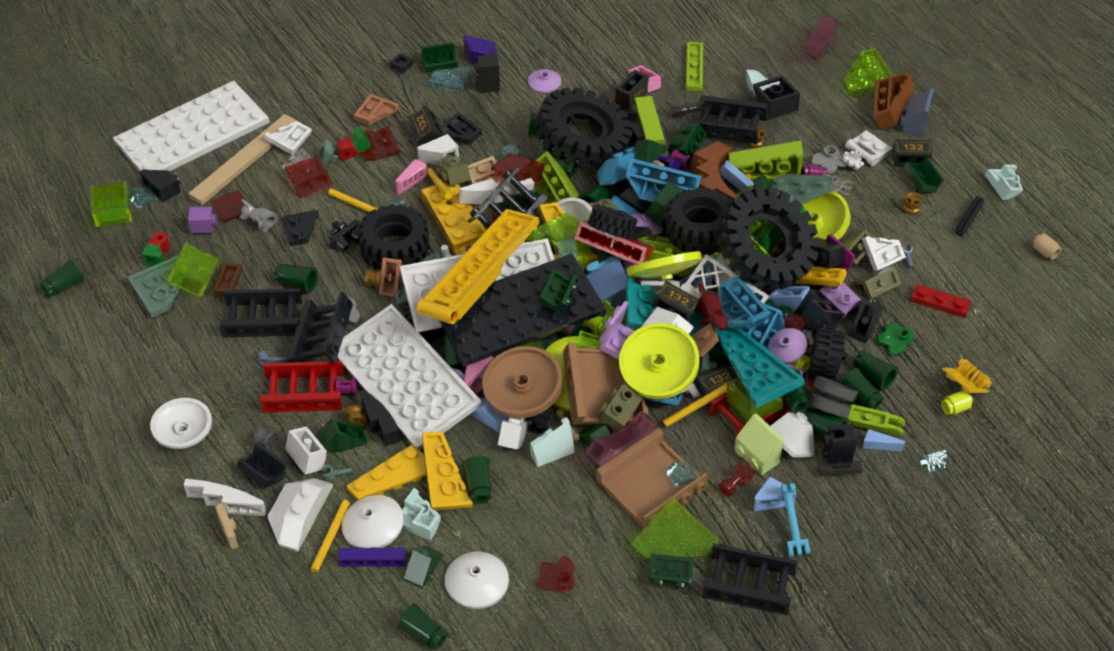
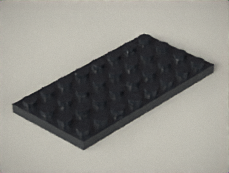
(512, 316)

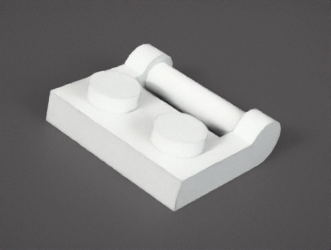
(870, 146)

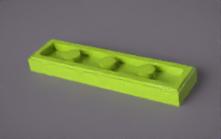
(694, 66)
(649, 119)

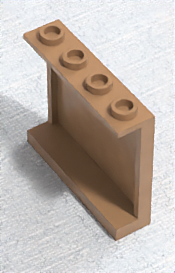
(590, 381)
(640, 479)

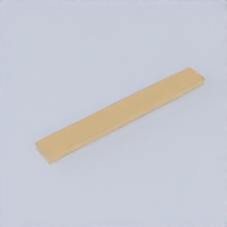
(237, 163)

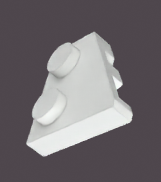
(289, 137)
(882, 251)

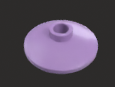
(544, 81)
(645, 221)
(793, 349)

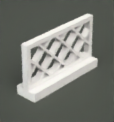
(687, 287)

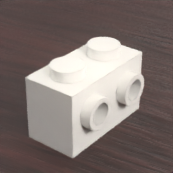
(305, 450)

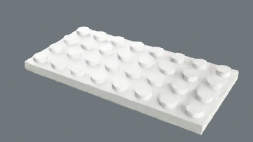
(191, 129)
(423, 276)
(406, 376)

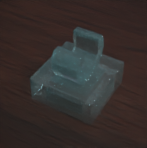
(934, 458)

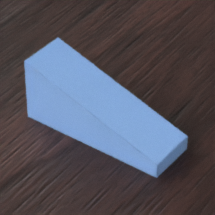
(880, 441)

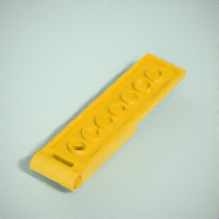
(452, 217)
(477, 268)

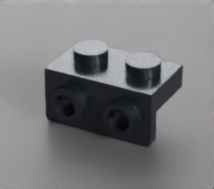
(263, 466)

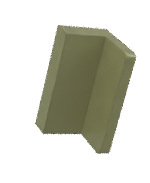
(879, 281)

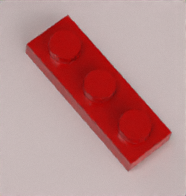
(940, 300)

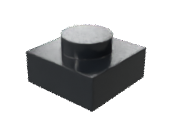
(401, 63)

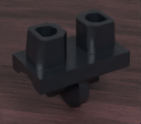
(341, 232)

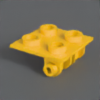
(968, 376)

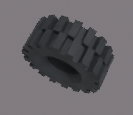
(612, 221)

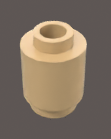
(1046, 246)

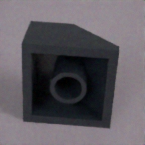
(778, 94)

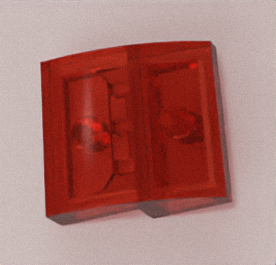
(382, 144)
(309, 176)

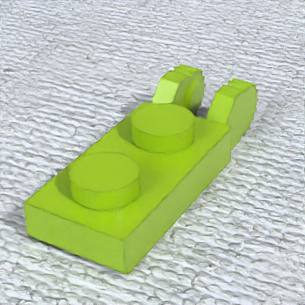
(876, 420)

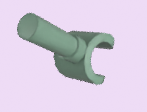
(330, 474)

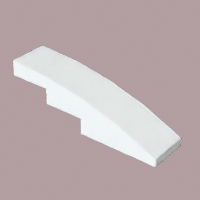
(480, 191)
(233, 500)

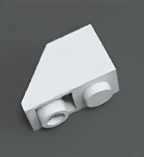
(436, 149)
(513, 432)

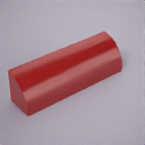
(627, 249)

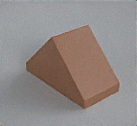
(390, 277)

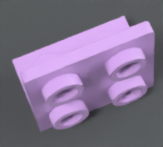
(842, 297)
(616, 333)

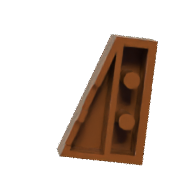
(890, 99)

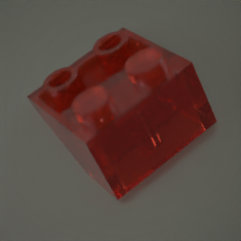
(528, 167)

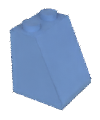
(610, 282)

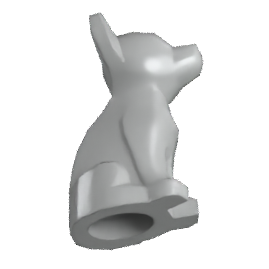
(262, 216)

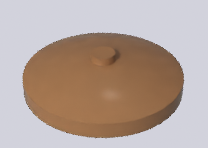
(522, 382)

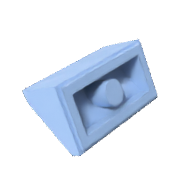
(735, 176)

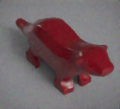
(711, 309)

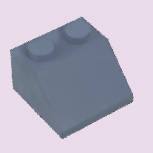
(917, 113)

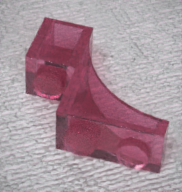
(822, 36)
(608, 447)

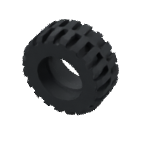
(692, 206)
(393, 221)

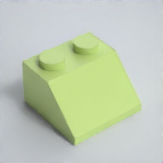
(759, 445)

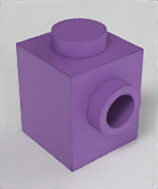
(201, 219)

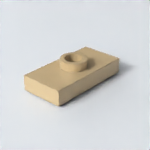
(228, 526)

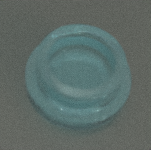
(509, 149)

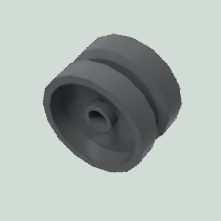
(831, 398)

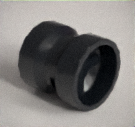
(538, 423)

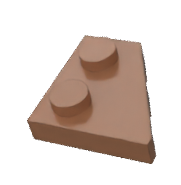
(375, 109)

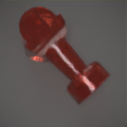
(796, 322)
(742, 474)

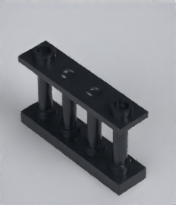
(732, 108)
(509, 176)
(308, 324)
(263, 326)
(747, 597)

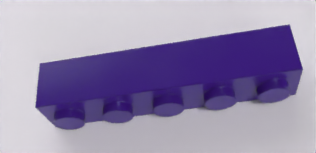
(372, 557)

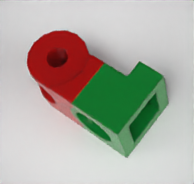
(353, 144)
(155, 249)

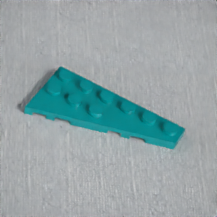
(640, 303)
(758, 369)

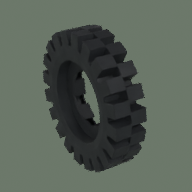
(556, 135)
(766, 205)

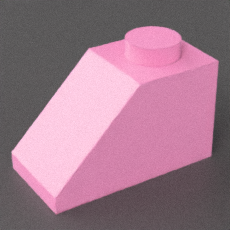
(475, 373)

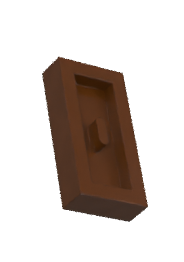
(227, 278)

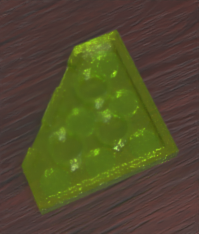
(865, 72)
(674, 533)

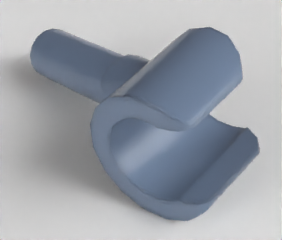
(908, 255)
(264, 358)

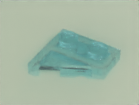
(450, 79)

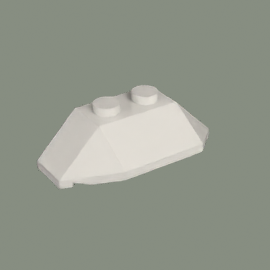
(297, 510)

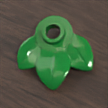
(893, 338)

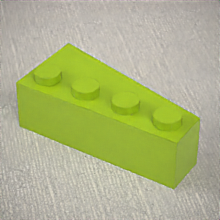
(769, 160)

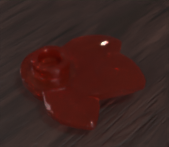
(555, 574)

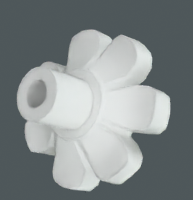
(853, 159)

